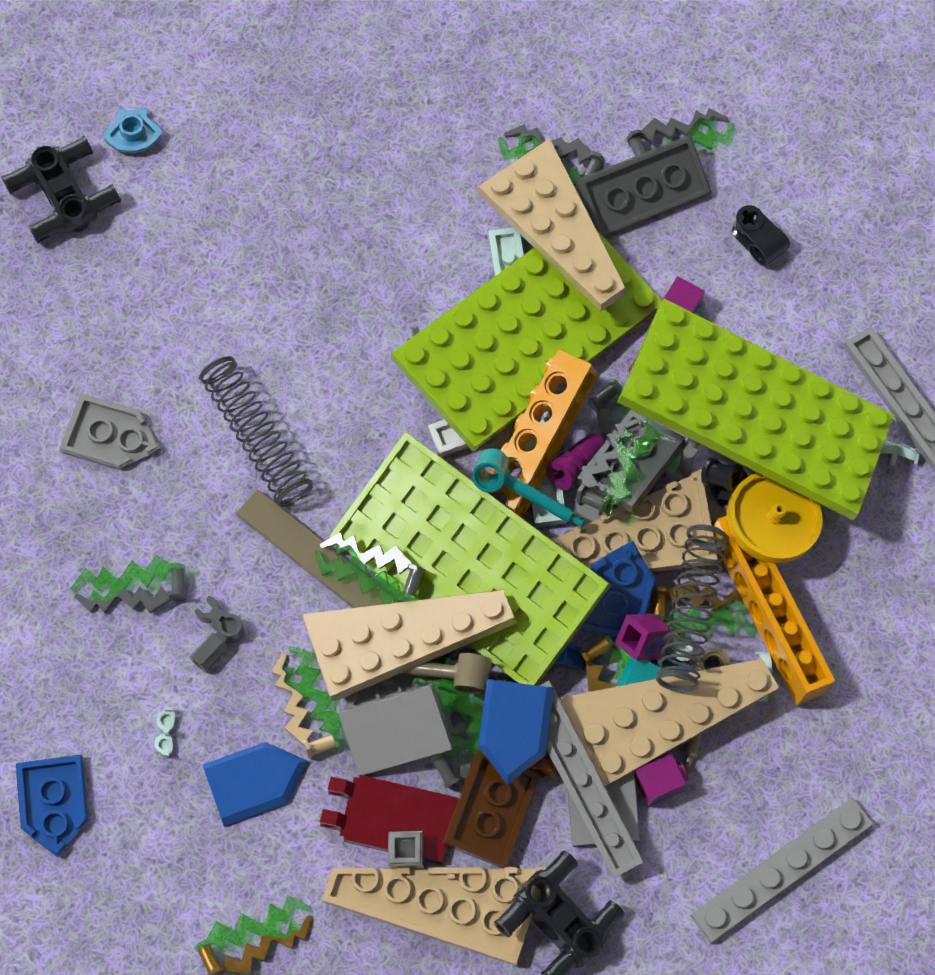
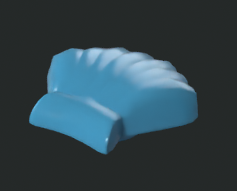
(132, 132)

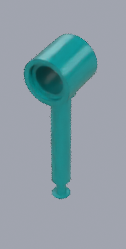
(492, 482)

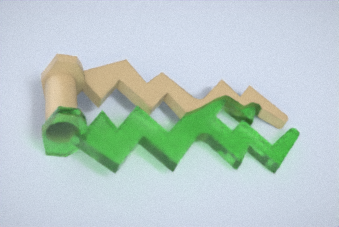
(304, 690)

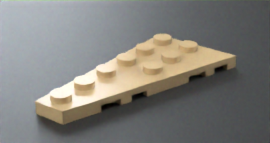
(547, 211)
(655, 527)
(384, 640)
(643, 720)
(438, 903)

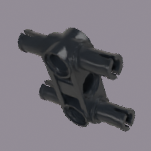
(60, 189)
(559, 917)

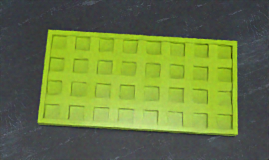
(495, 343)
(757, 409)
(474, 547)

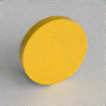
(772, 520)

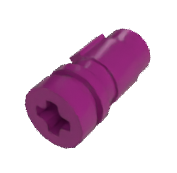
(568, 465)

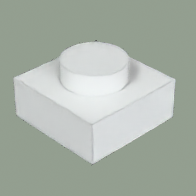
(445, 438)

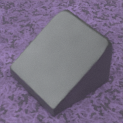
(406, 850)

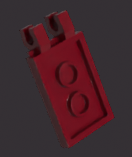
(386, 807)

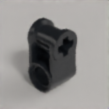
(759, 235)
(722, 479)

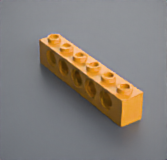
(549, 435)
(777, 621)

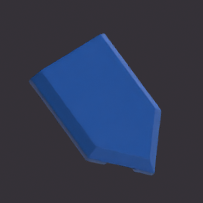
(629, 589)
(515, 726)
(253, 781)
(52, 800)

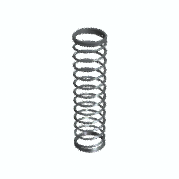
(227, 374)
(703, 545)

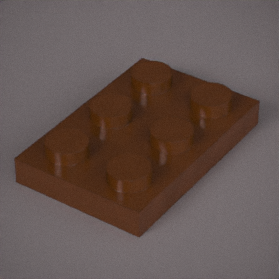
(489, 812)

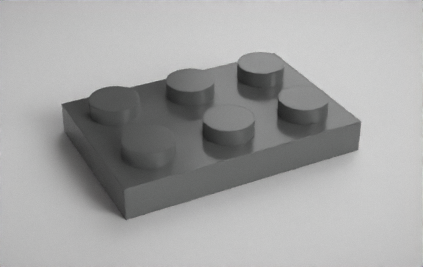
(648, 466)

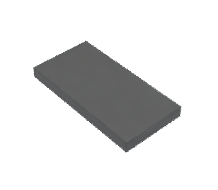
(643, 186)

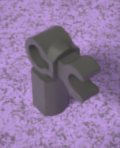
(228, 629)

